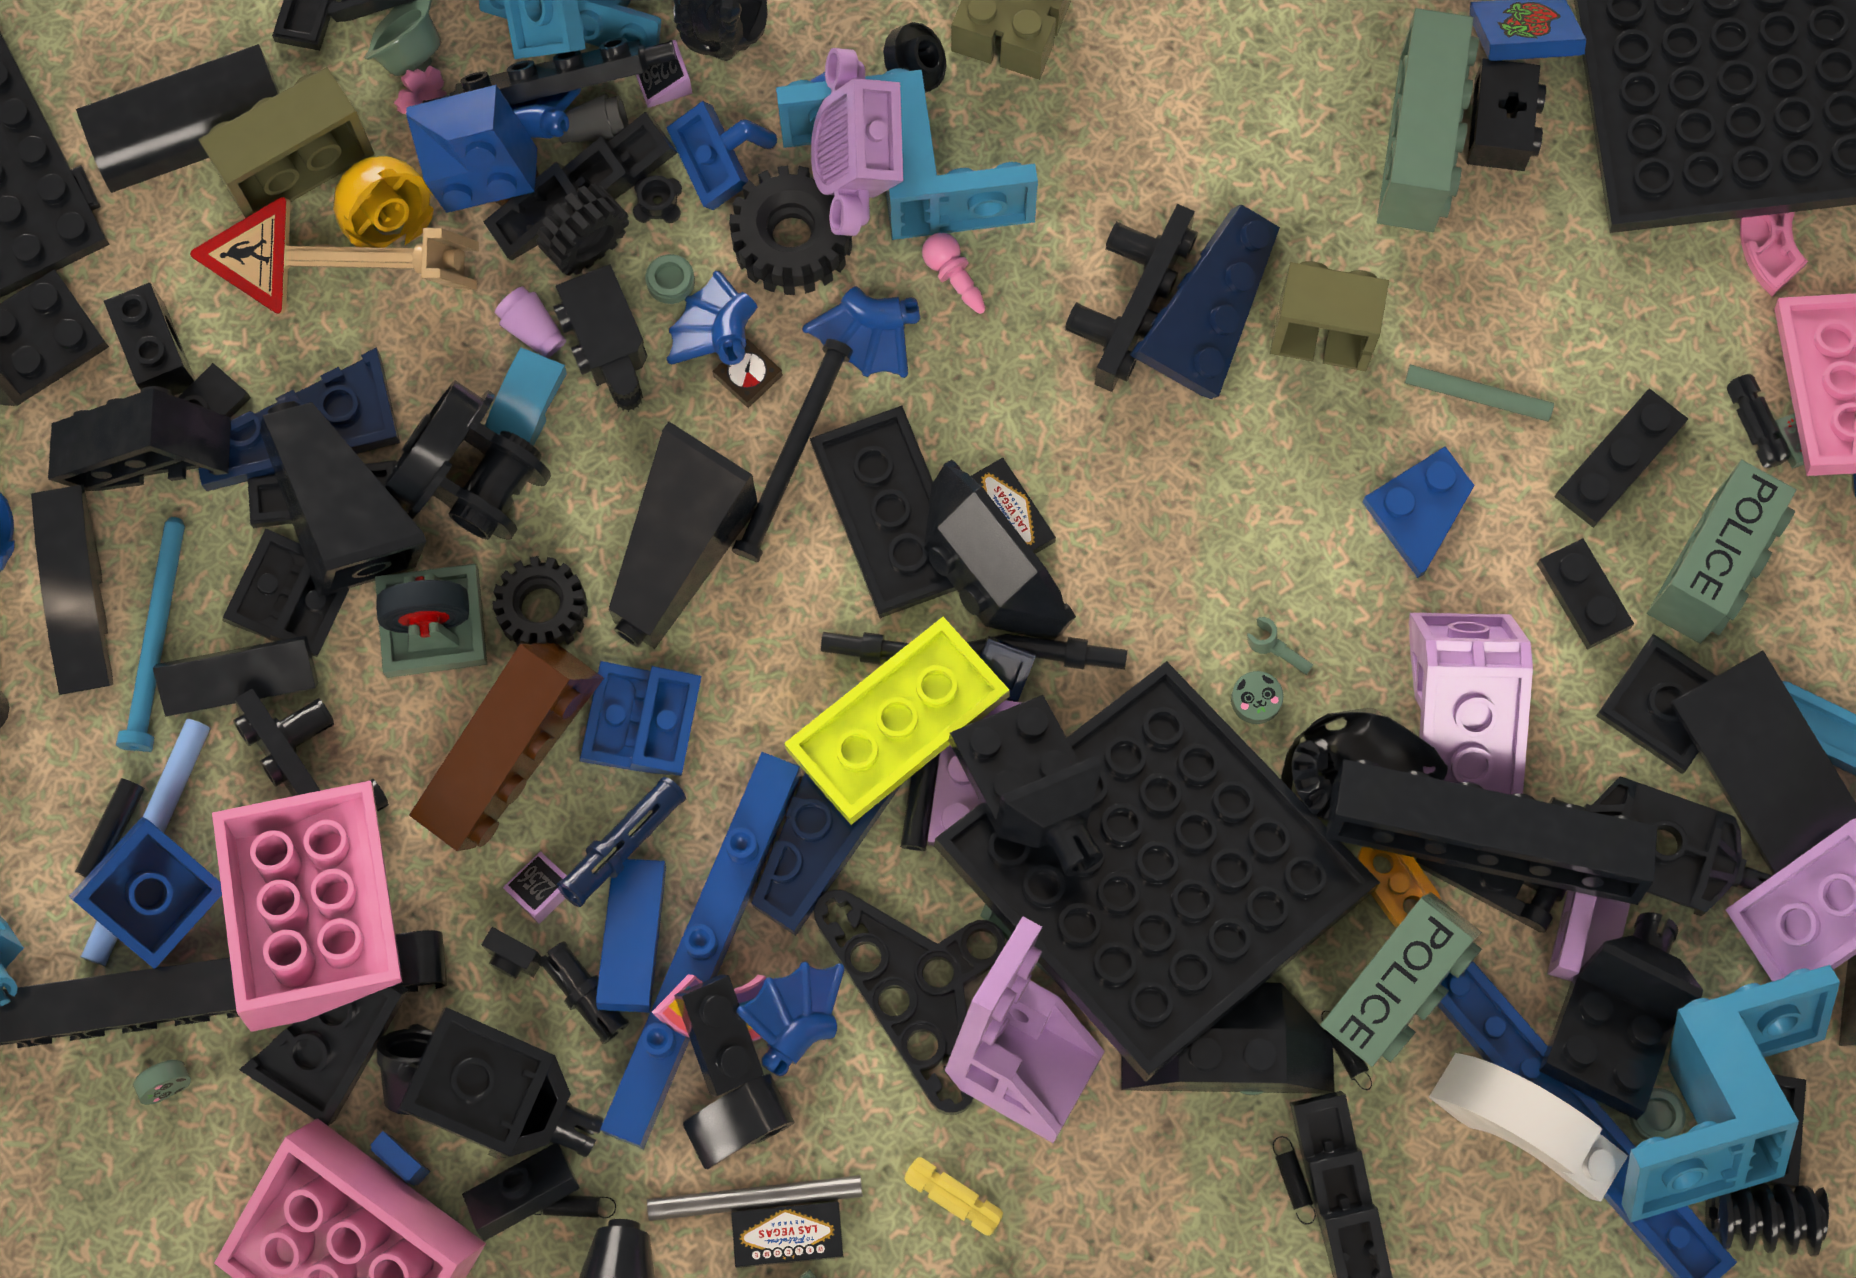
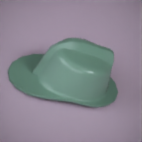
(405, 39)

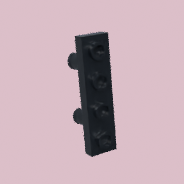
(1158, 279)
(280, 739)

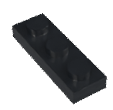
(1621, 457)

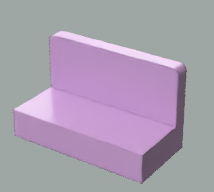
(1582, 929)

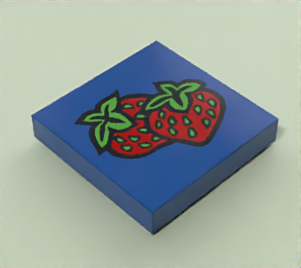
(1527, 29)

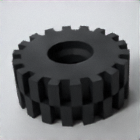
(759, 214)

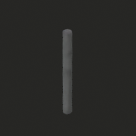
(754, 1198)

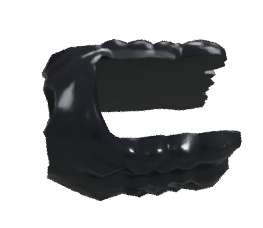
(715, 25)

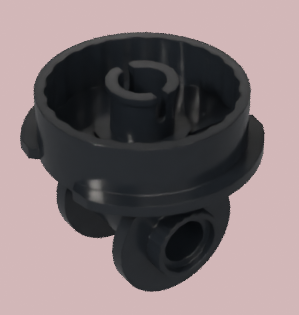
(487, 495)

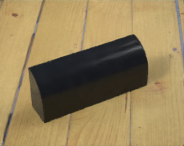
(160, 122)

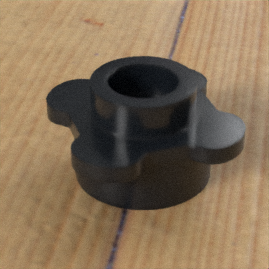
(654, 187)

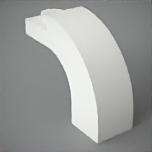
(1532, 1119)

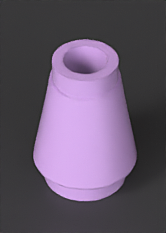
(530, 322)

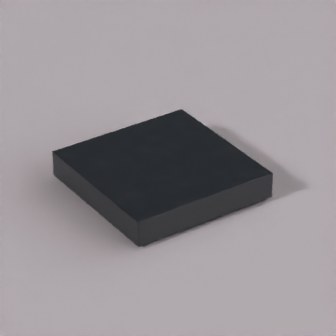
(1642, 697)

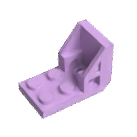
(1473, 695)
(1805, 909)
(1023, 1043)

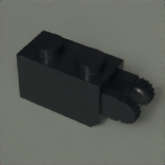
(605, 331)

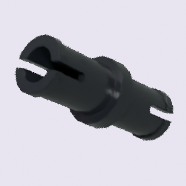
(581, 991)

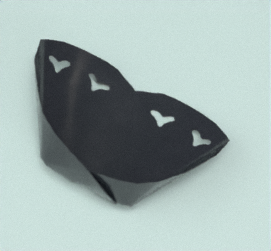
(1372, 738)

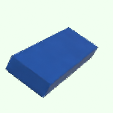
(631, 937)

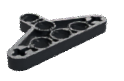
(902, 966)

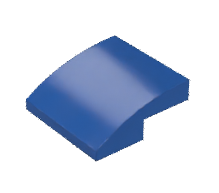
(641, 719)

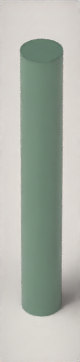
(1479, 393)

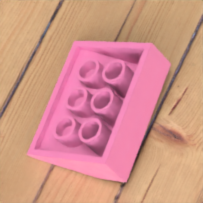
(305, 904)
(341, 1215)

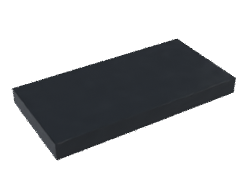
(883, 507)
(1766, 760)

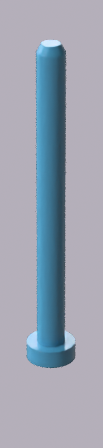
(136, 736)

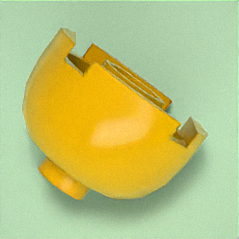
(381, 194)

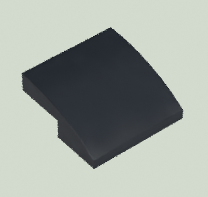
(279, 596)

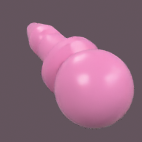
(942, 254)

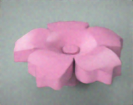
(419, 87)

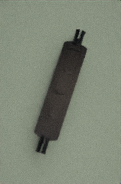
(570, 70)

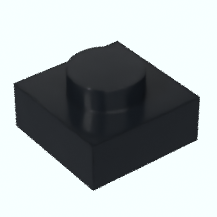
(510, 954)

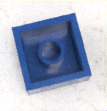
(148, 892)

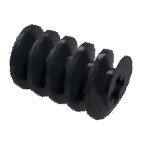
(1772, 1216)

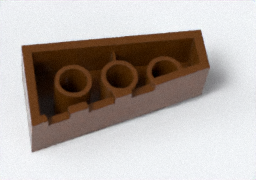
(504, 743)

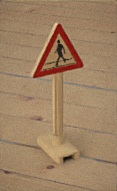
(258, 255)

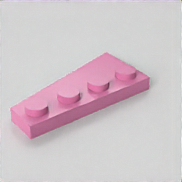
(1821, 374)

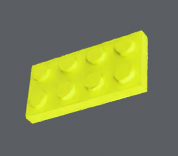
(896, 720)

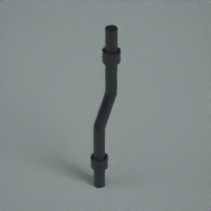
(1074, 652)

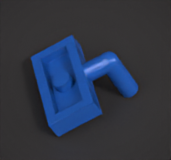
(710, 152)

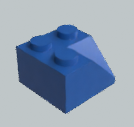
(472, 149)

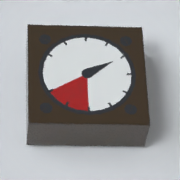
(749, 377)

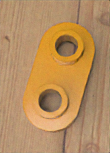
(1401, 883)

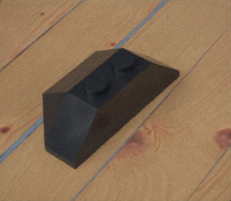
(990, 560)
(1257, 1047)

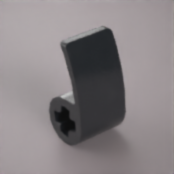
(738, 1119)

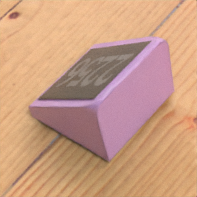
(665, 81)
(537, 887)

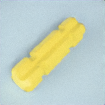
(953, 1196)

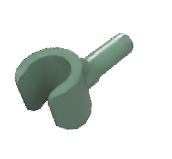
(1276, 646)

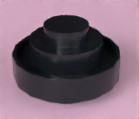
(916, 48)

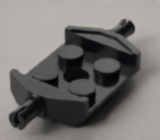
(1707, 844)

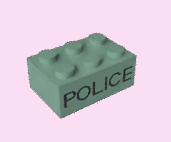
(1724, 553)
(1403, 981)

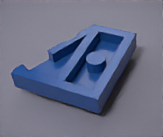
(1421, 507)

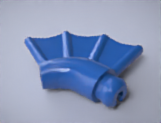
(546, 115)
(712, 323)
(870, 329)
(794, 1013)

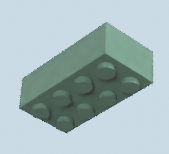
(1428, 120)

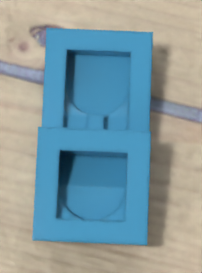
(526, 395)

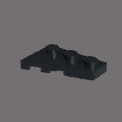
(323, 1057)

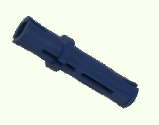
(581, 881)

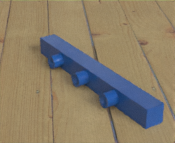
(703, 945)

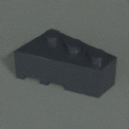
(138, 438)

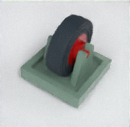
(430, 620)

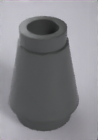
(595, 119)

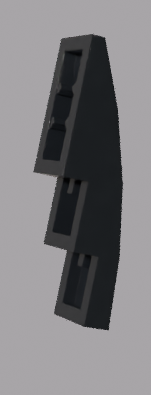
(612, 164)
(71, 589)
(1340, 1188)

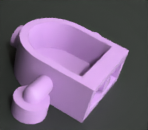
(856, 141)

